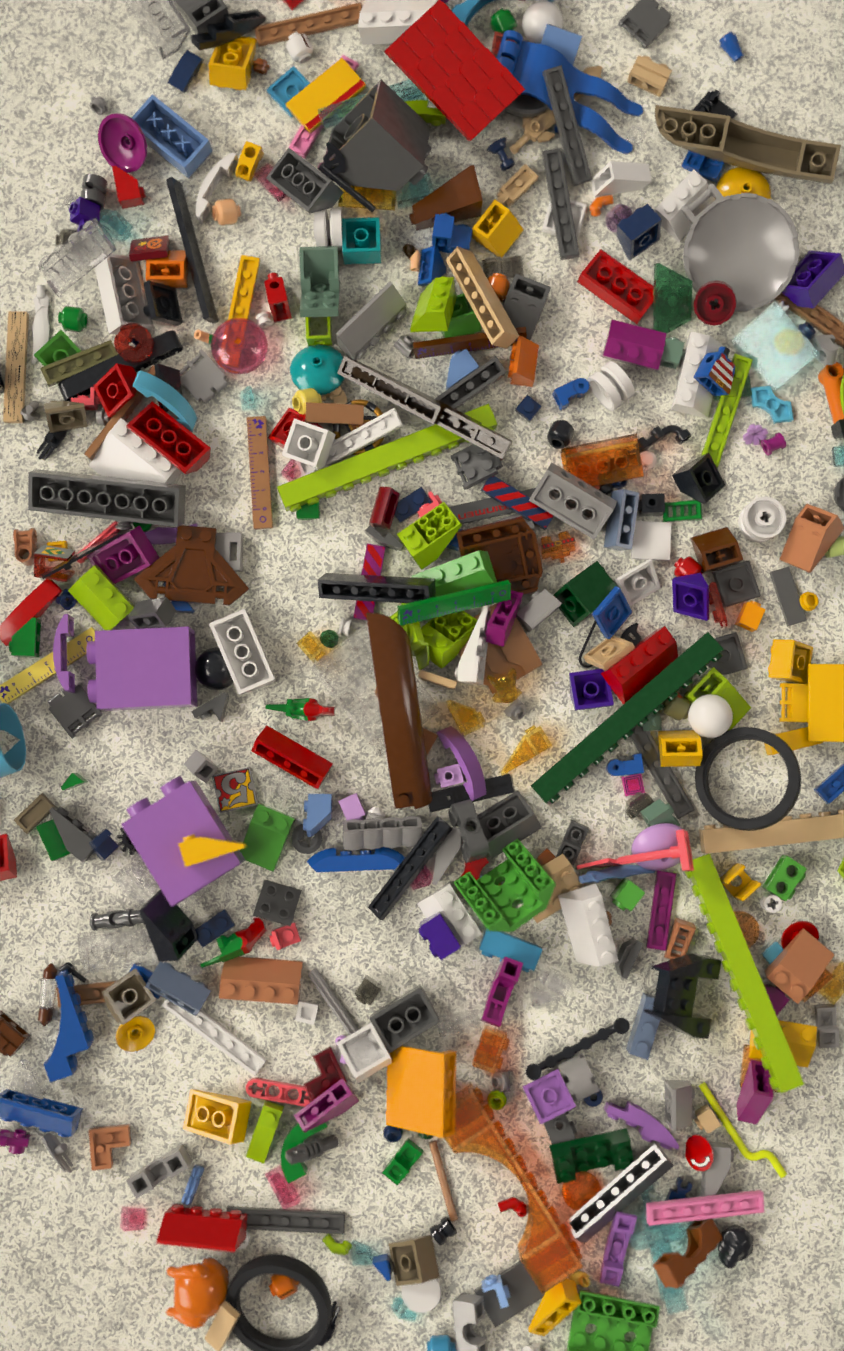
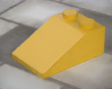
(232, 63)
(217, 1116)

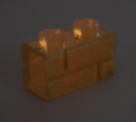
(490, 1049)

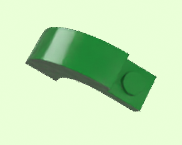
(294, 1137)

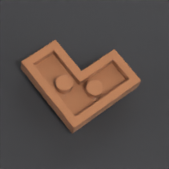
(103, 1140)

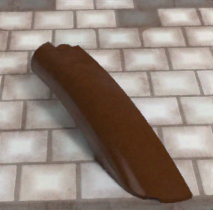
(399, 712)

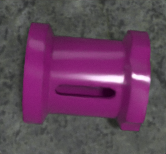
(773, 444)

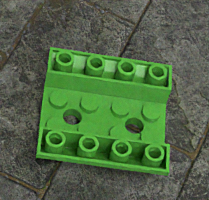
(524, 884)
(612, 1320)

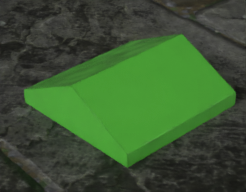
(56, 348)

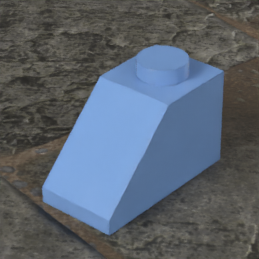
(460, 366)

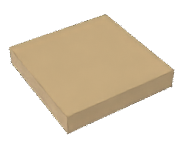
(608, 652)
(438, 680)

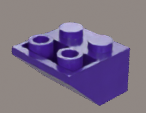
(439, 935)

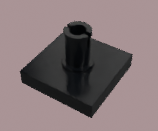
(162, 303)

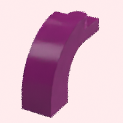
(500, 991)

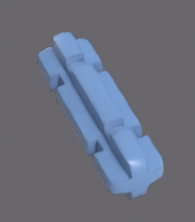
(192, 1185)

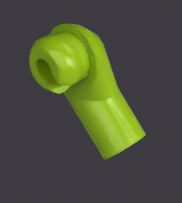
(337, 1248)

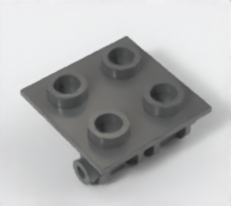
(277, 903)

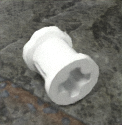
(776, 906)

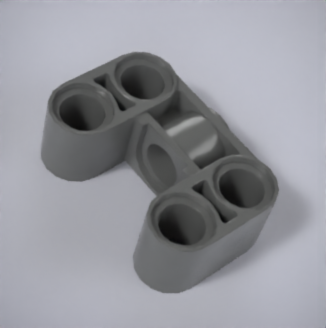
(475, 843)

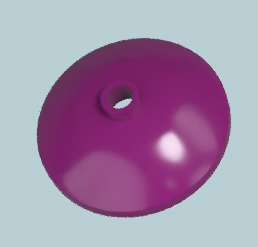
(115, 145)

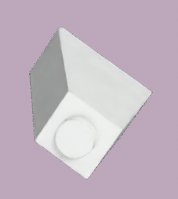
(621, 178)

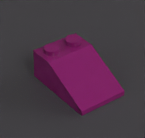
(124, 555)

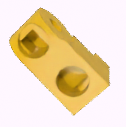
(248, 161)

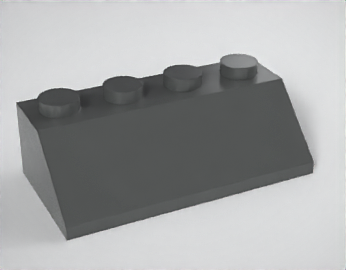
(304, 183)

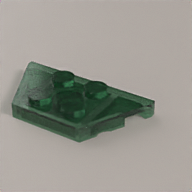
(671, 299)

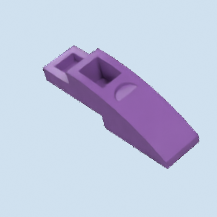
(649, 1125)

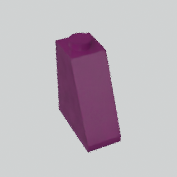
(755, 1094)

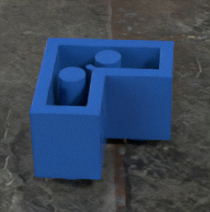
(449, 236)

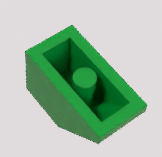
(27, 640)

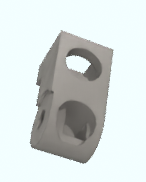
(826, 348)

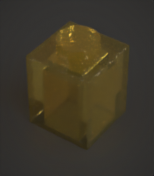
(312, 647)

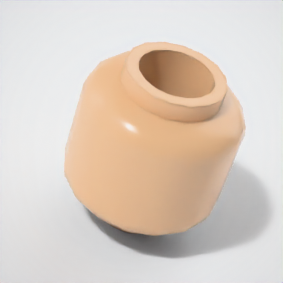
(226, 212)

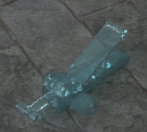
(658, 1241)

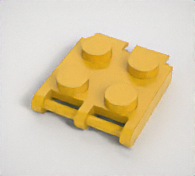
(796, 701)

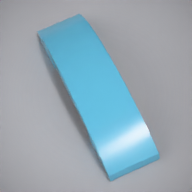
(168, 396)

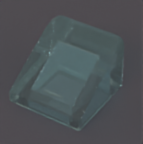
(247, 399)

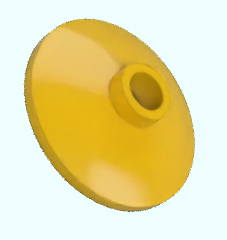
(137, 1039)

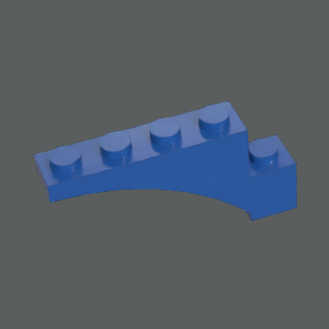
(72, 1034)

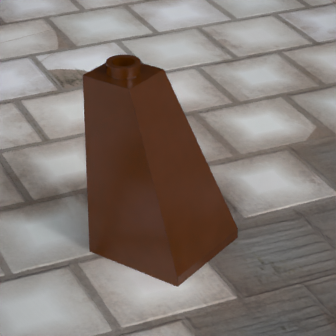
(456, 197)

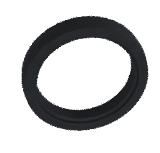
(768, 819)
(301, 1273)

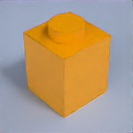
(750, 616)

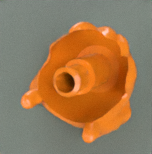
(198, 1291)

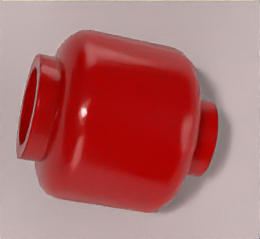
(687, 567)

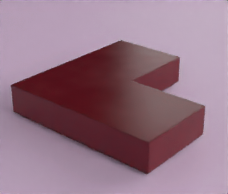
(329, 1073)

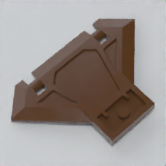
(192, 571)

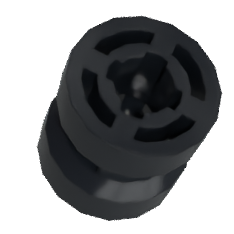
(443, 1230)

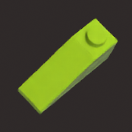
(264, 1131)

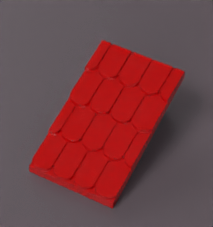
(454, 70)

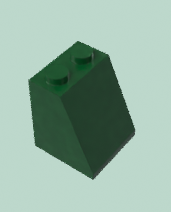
(584, 593)

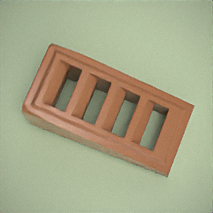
(679, 923)

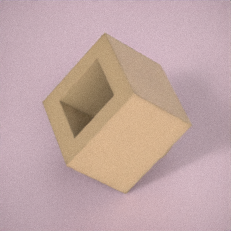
(706, 1119)

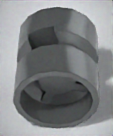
(94, 189)

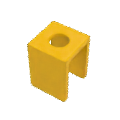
(746, 887)

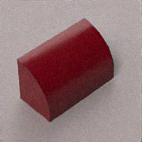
(384, 508)

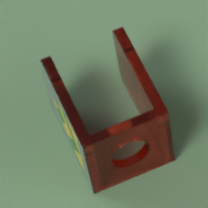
(52, 553)

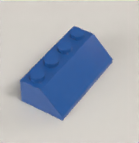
(41, 1113)

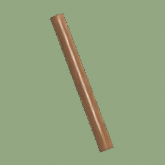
(443, 1181)

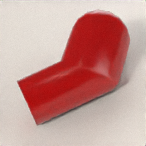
(514, 1204)

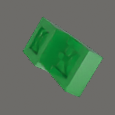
(402, 1161)

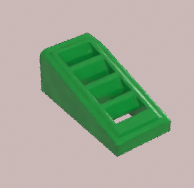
(681, 504)

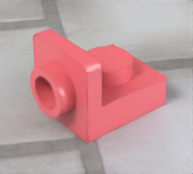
(89, 403)
(428, 507)
(284, 936)

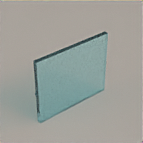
(775, 346)

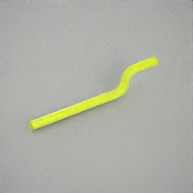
(735, 1136)

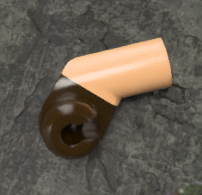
(414, 255)

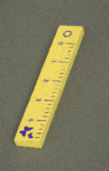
(43, 669)

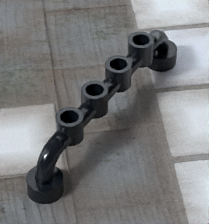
(656, 435)
(534, 1070)

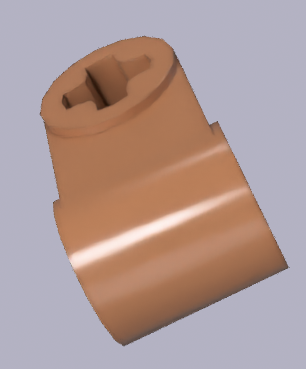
(25, 542)

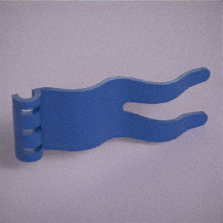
(533, 58)

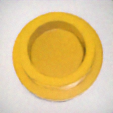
(808, 601)

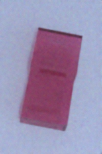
(261, 176)

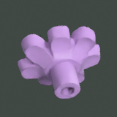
(754, 434)

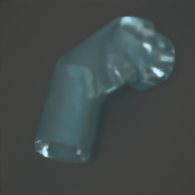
(401, 1312)

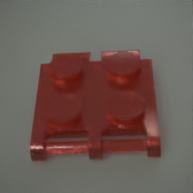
(714, 598)

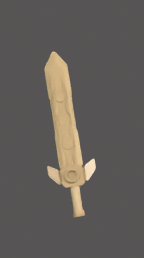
(538, 127)

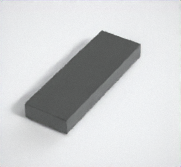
(787, 596)

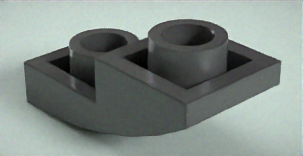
(573, 841)

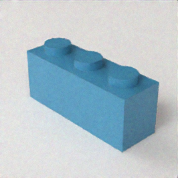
(507, 945)

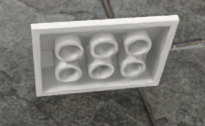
(387, 19)
(130, 457)

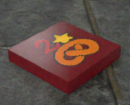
(149, 248)

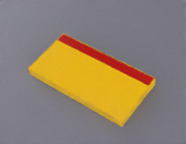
(331, 87)

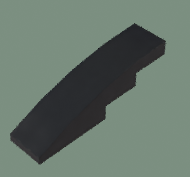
(233, 27)

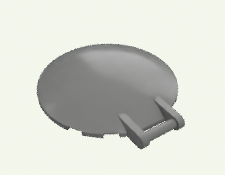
(742, 243)

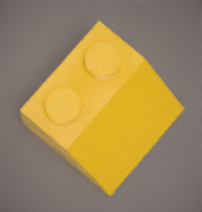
(790, 661)

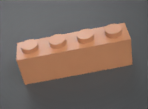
(261, 980)

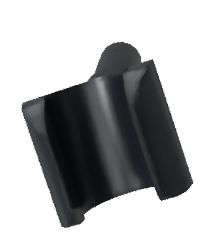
(68, 966)

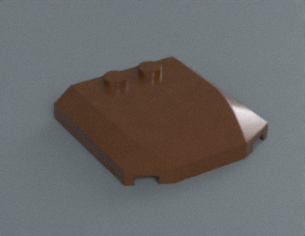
(511, 551)

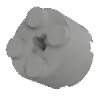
(578, 1077)

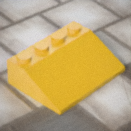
(826, 702)

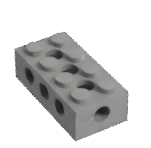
(573, 512)

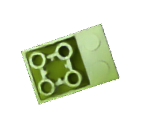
(430, 535)
(447, 636)
(715, 683)

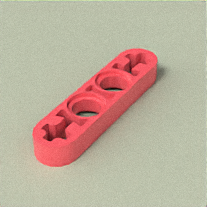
(282, 1096)

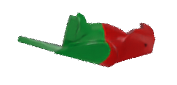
(303, 709)
(238, 943)

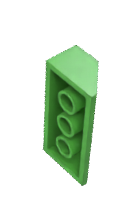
(461, 574)

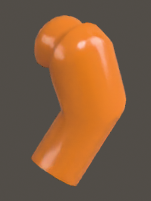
(598, 203)

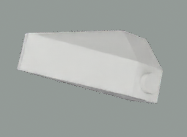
(473, 660)

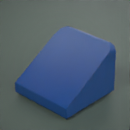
(382, 1264)

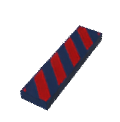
(516, 502)

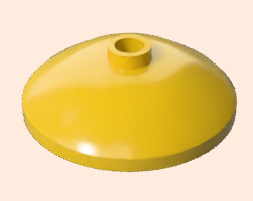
(737, 178)

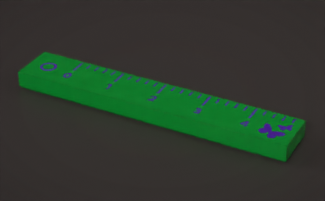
(454, 602)

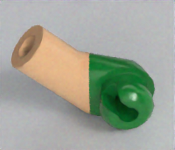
(203, 336)

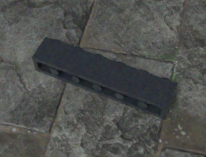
(375, 588)

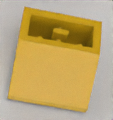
(497, 229)
(679, 748)

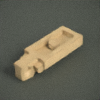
(516, 186)

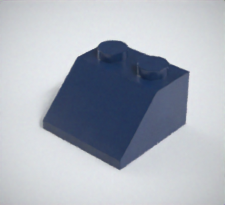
(639, 231)

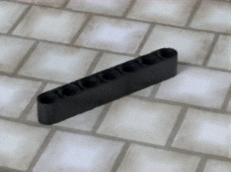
(80, 383)

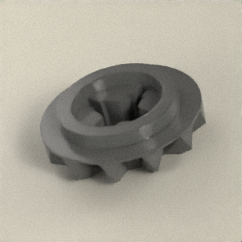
(303, 847)

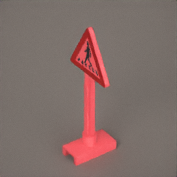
(681, 851)

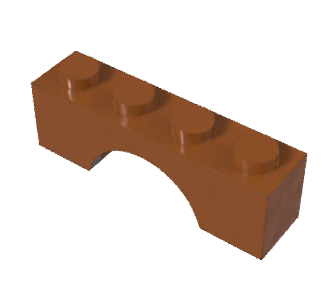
(675, 1268)

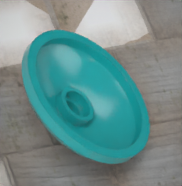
(319, 376)

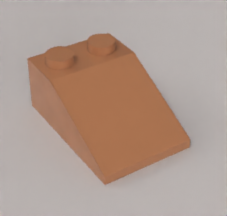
(799, 965)

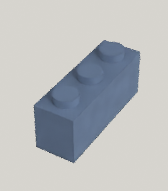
(622, 520)
(178, 988)
(643, 1029)

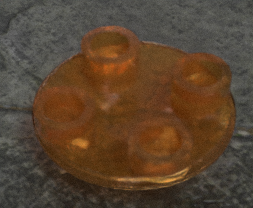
(581, 1190)

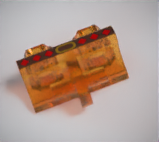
(557, 549)

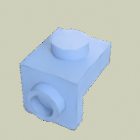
(495, 1282)

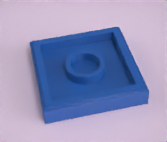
(612, 612)

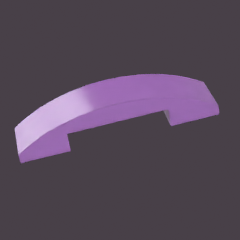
(64, 630)
(467, 760)
(615, 1248)

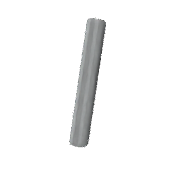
(333, 1001)

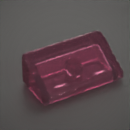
(285, 1192)

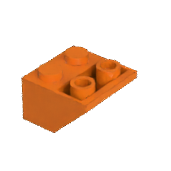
(169, 270)
(523, 362)

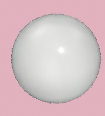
(537, 18)
(710, 716)

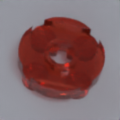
(124, 337)

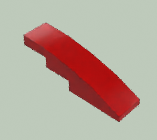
(31, 607)

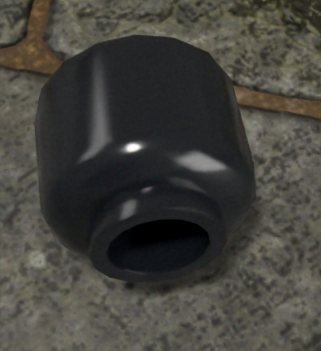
(560, 434)

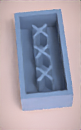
(172, 136)

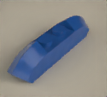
(329, 861)

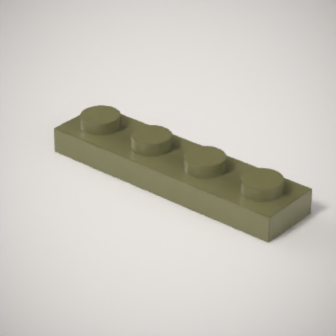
(78, 362)

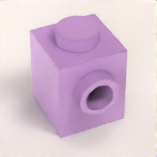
(449, 776)

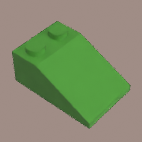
(267, 836)

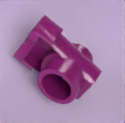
(15, 1140)

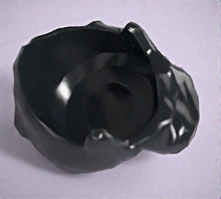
(734, 1246)

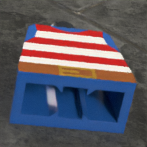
(716, 372)

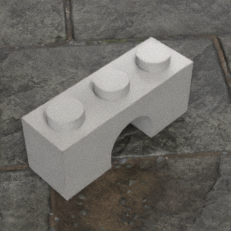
(158, 1170)
(468, 1310)

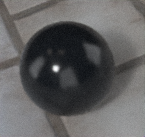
(212, 670)

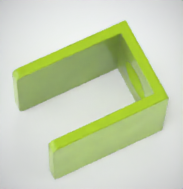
(324, 339)

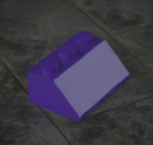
(814, 278)

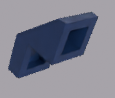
(103, 844)

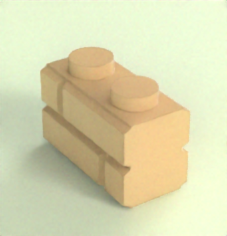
(649, 75)

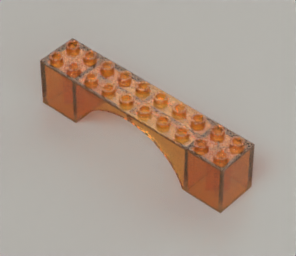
(546, 1243)

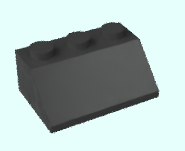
(507, 822)
(404, 1018)

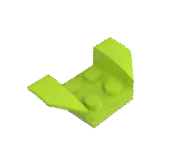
(418, 647)

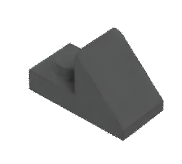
(217, 705)

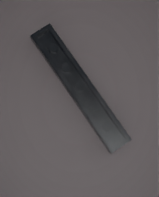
(410, 868)

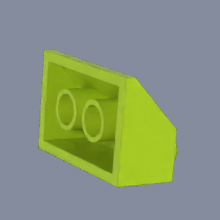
(435, 306)
(101, 598)

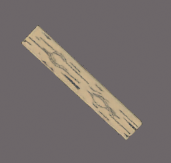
(15, 366)

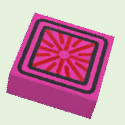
(632, 784)

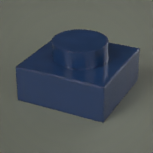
(528, 408)

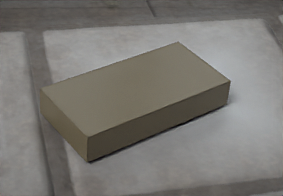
(34, 813)

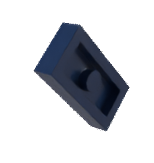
(411, 504)
(214, 928)

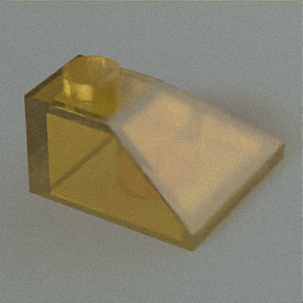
(465, 717)

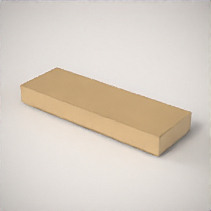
(222, 1326)

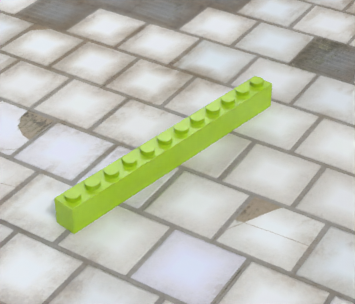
(376, 462)
(744, 976)

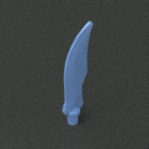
(619, 871)

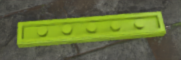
(726, 410)

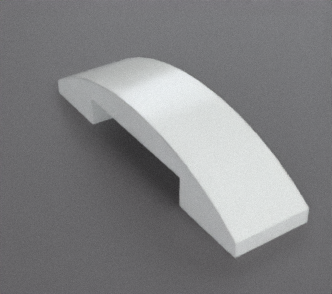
(224, 166)

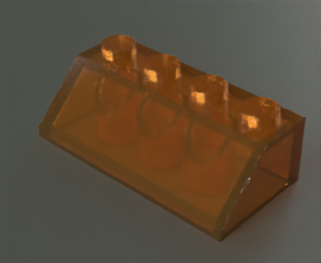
(604, 460)

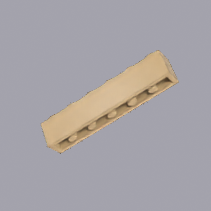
(482, 298)

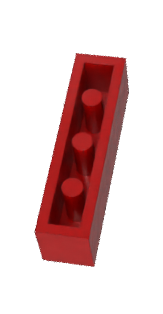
(291, 757)

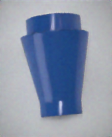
(731, 46)

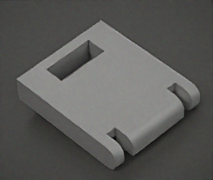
(223, 546)

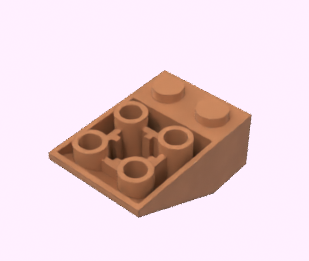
(811, 537)

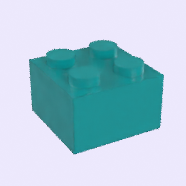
(361, 240)

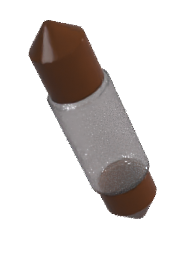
(47, 994)

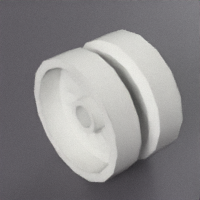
(328, 229)
(611, 386)
(769, 511)

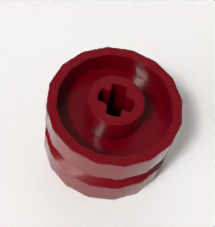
(716, 314)

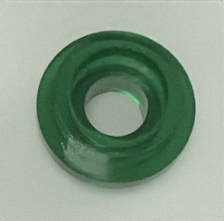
(329, 638)

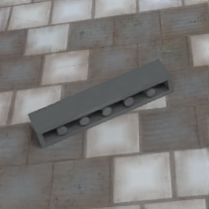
(619, 1194)

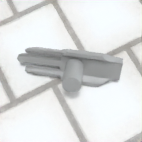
(56, 1150)

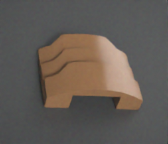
(515, 654)

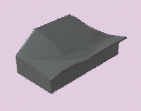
(627, 956)

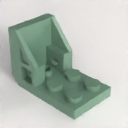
(319, 281)

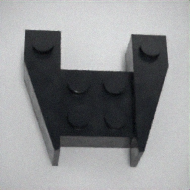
(677, 993)

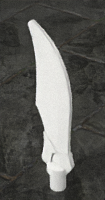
(40, 327)

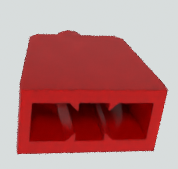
(277, 294)

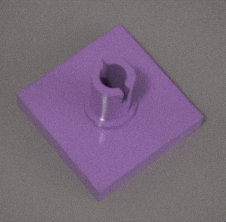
(549, 1096)

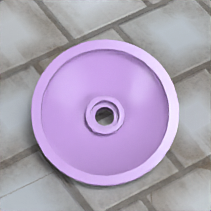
(654, 839)

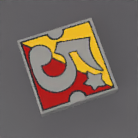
(235, 790)

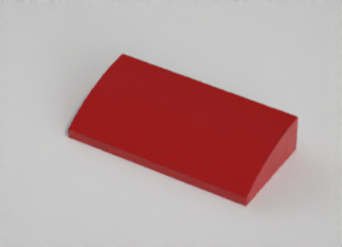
(617, 286)

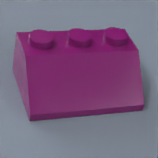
(634, 345)

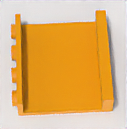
(422, 1091)

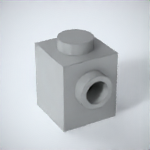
(201, 766)

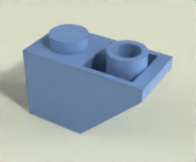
(318, 812)

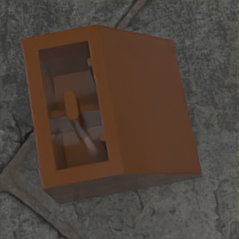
(716, 550)

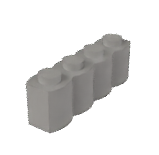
(379, 833)

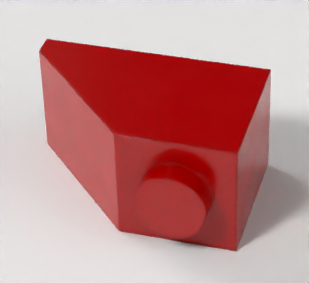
(128, 189)

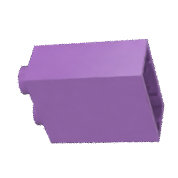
(143, 669)
(164, 824)

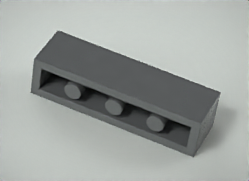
(473, 384)

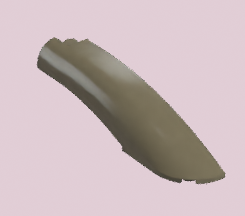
(747, 146)

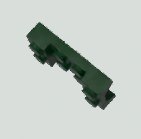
(591, 1153)

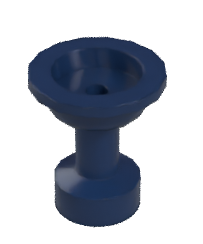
(498, 148)

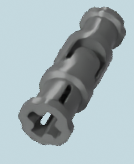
(115, 919)

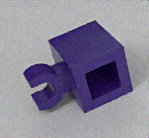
(83, 211)

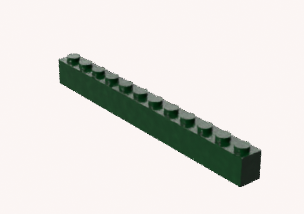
(627, 717)

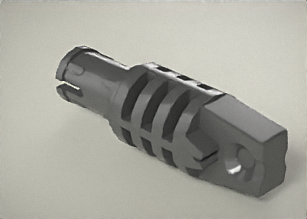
(310, 1149)

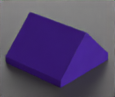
(691, 596)
(589, 690)

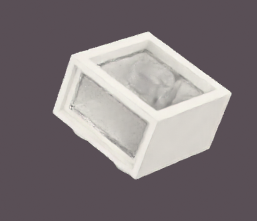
(364, 1052)

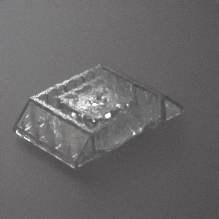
(347, 677)

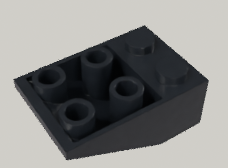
(167, 928)

